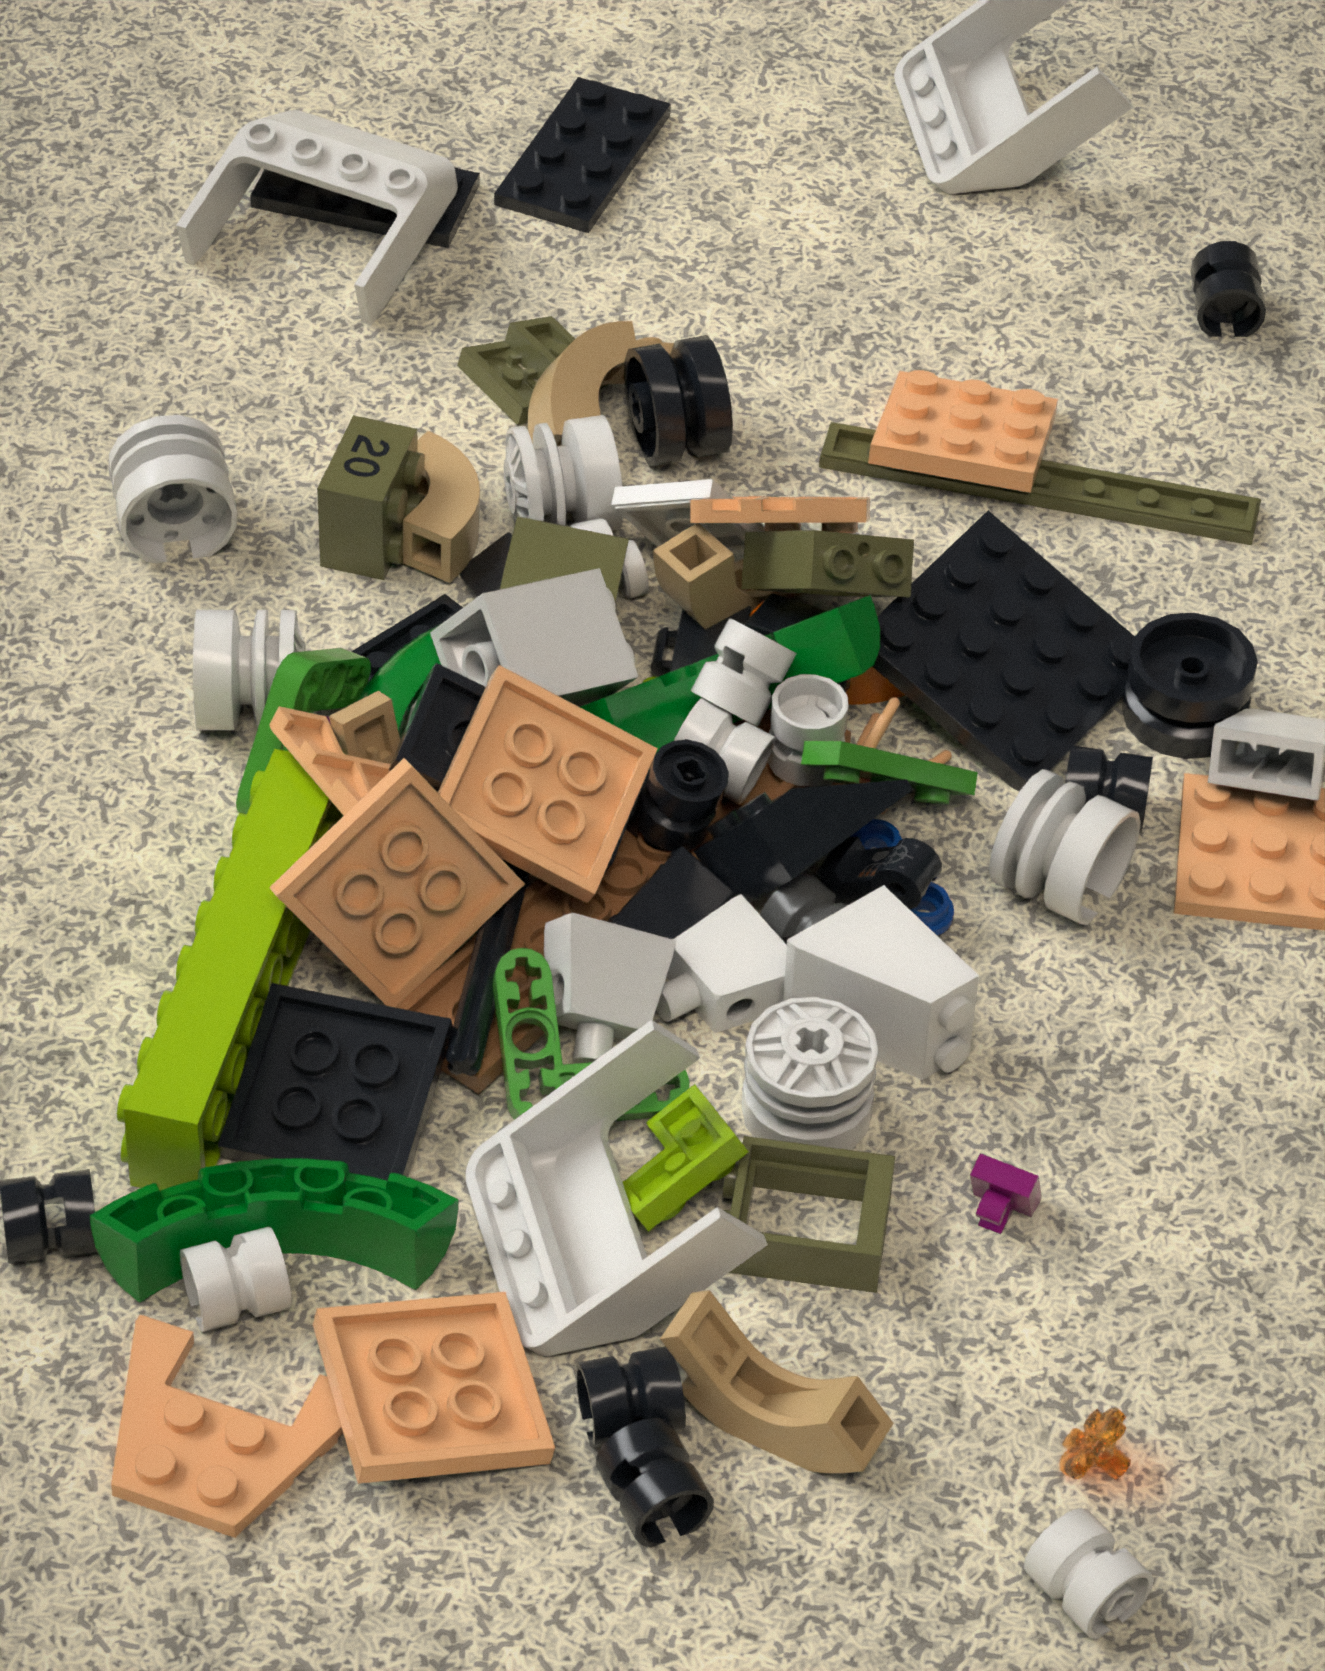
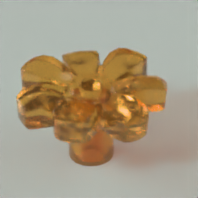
(1096, 1446)

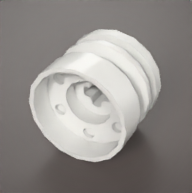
(553, 479)
(172, 487)
(237, 667)
(1063, 845)
(810, 1074)

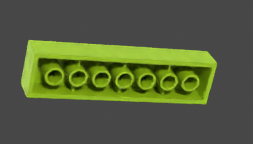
(222, 983)

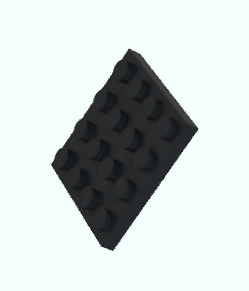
(1004, 652)

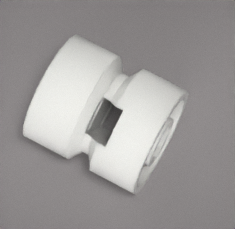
(743, 672)
(802, 711)
(741, 747)
(236, 1278)
(1078, 1564)

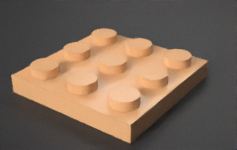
(964, 430)
(546, 782)
(1250, 855)
(397, 884)
(432, 1387)

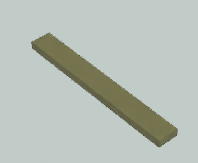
(1074, 491)

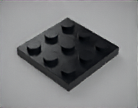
(336, 1083)

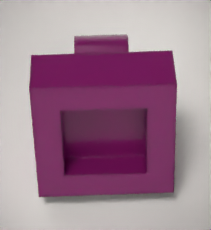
(1002, 1191)

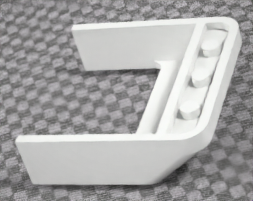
(972, 109)
(341, 160)
(563, 1219)

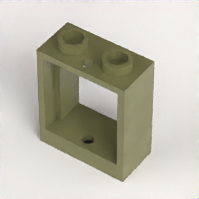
(827, 563)
(820, 1173)

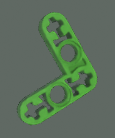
(308, 684)
(541, 992)

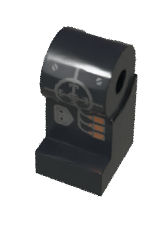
(902, 869)

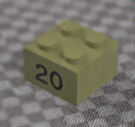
(367, 496)

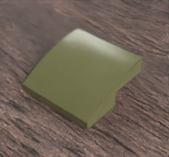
(528, 343)
(553, 550)

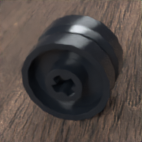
(678, 400)
(1185, 680)

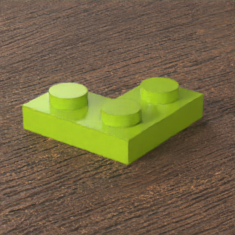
(695, 1153)

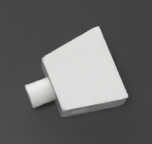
(1274, 753)
(725, 968)
(604, 979)

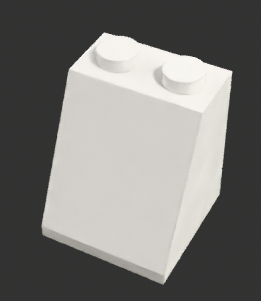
(546, 631)
(895, 976)

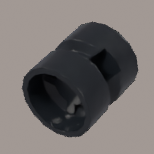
(1228, 289)
(1121, 780)
(681, 795)
(25, 1215)
(629, 1392)
(653, 1480)

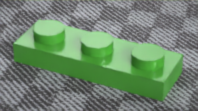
(850, 762)

